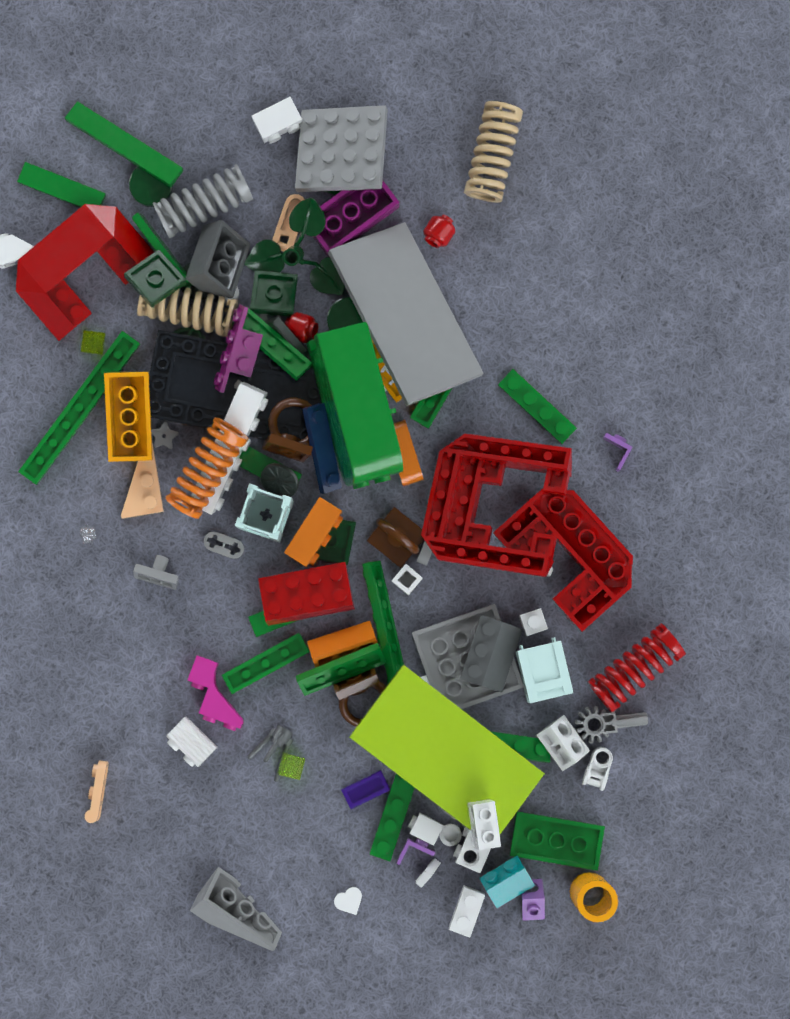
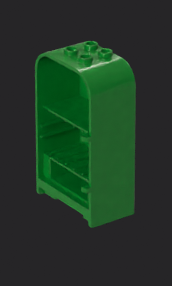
(356, 405)

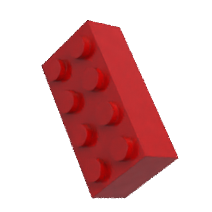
(306, 593)

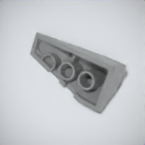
(228, 909)

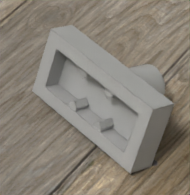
(157, 573)

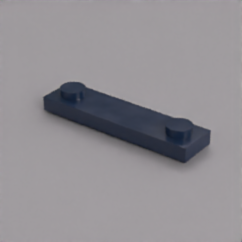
(323, 449)

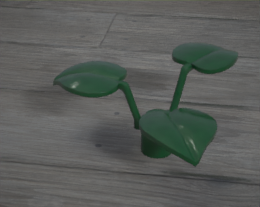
(310, 220)

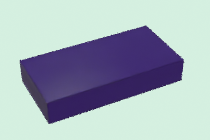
(365, 789)

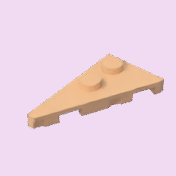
(144, 492)

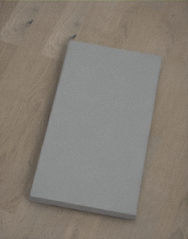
(405, 313)

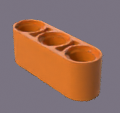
(411, 468)

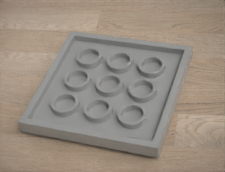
(341, 149)
(444, 653)

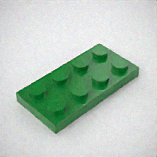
(557, 840)

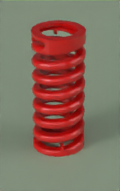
(628, 667)

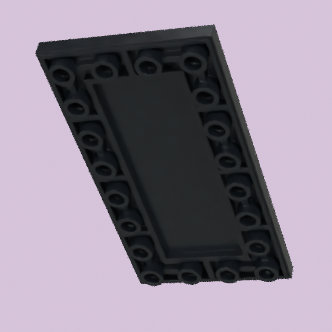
(186, 394)

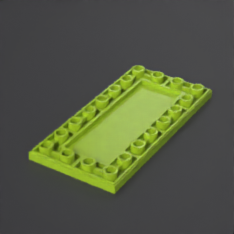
(444, 750)

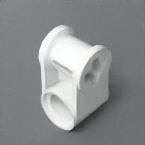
(597, 769)

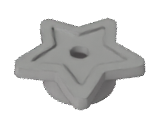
(170, 435)

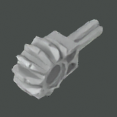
(607, 722)

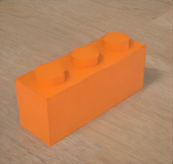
(314, 533)
(341, 643)

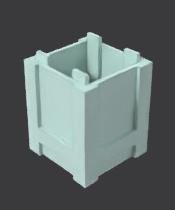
(258, 501)
(544, 671)

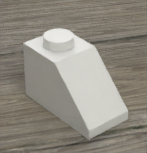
(12, 250)

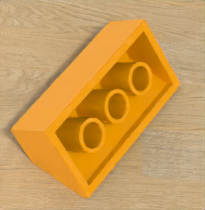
(128, 416)

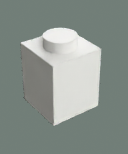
(407, 579)
(533, 622)
(425, 828)

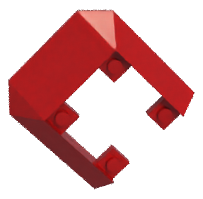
(456, 494)

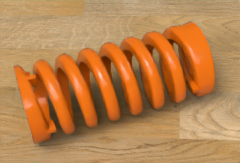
(233, 439)

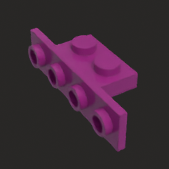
(240, 351)

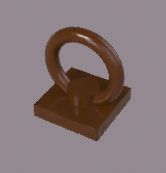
(286, 444)
(396, 537)
(354, 686)

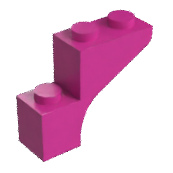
(214, 704)

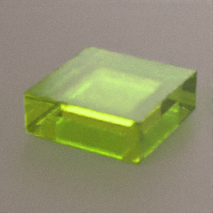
(93, 342)
(291, 766)

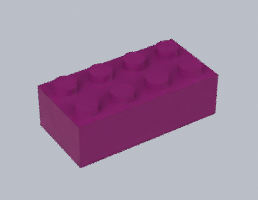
(353, 214)

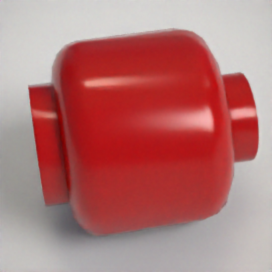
(439, 231)
(302, 326)

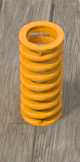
(605, 908)

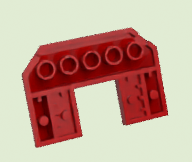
(65, 249)
(587, 540)

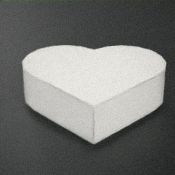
(349, 900)

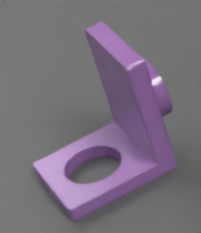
(621, 443)
(419, 844)
(534, 903)

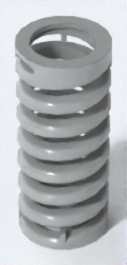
(167, 213)

